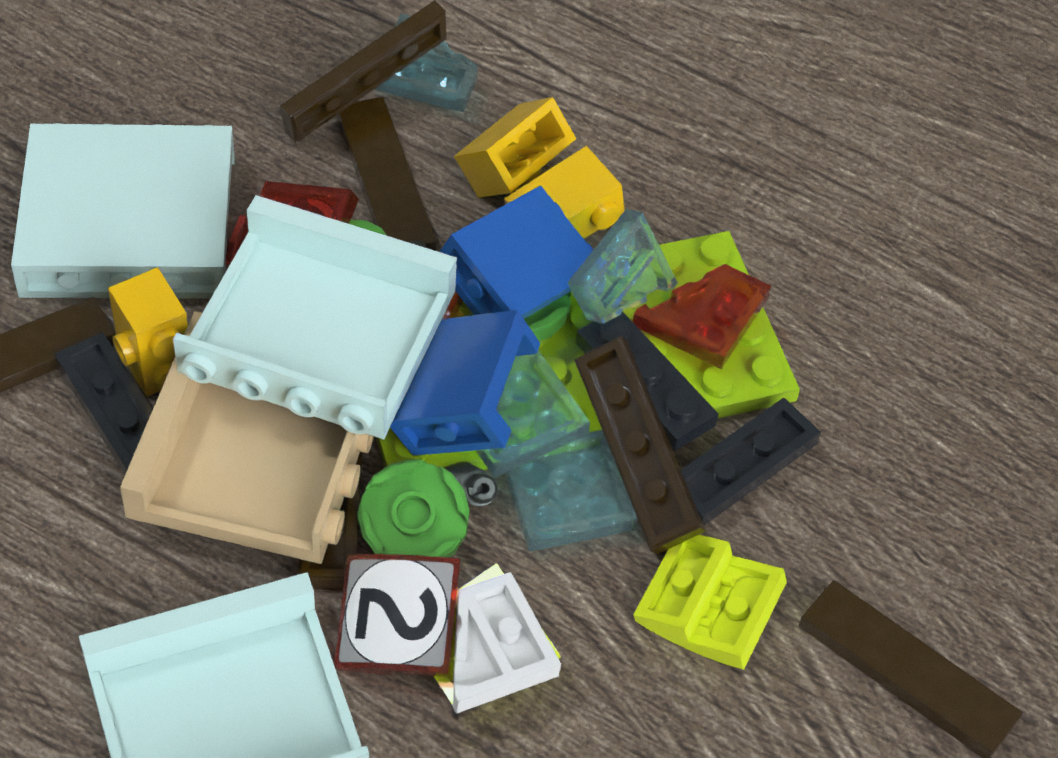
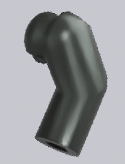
(478, 484)

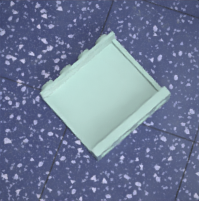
(120, 203)
(320, 318)
(223, 680)

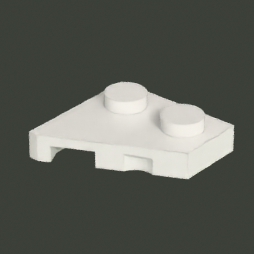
(497, 644)

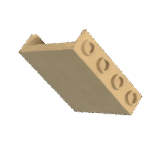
(241, 469)

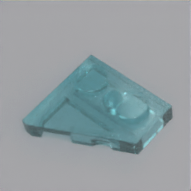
(435, 78)
(621, 270)

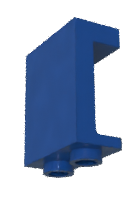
(517, 256)
(460, 385)

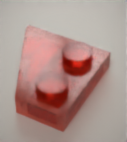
(707, 315)

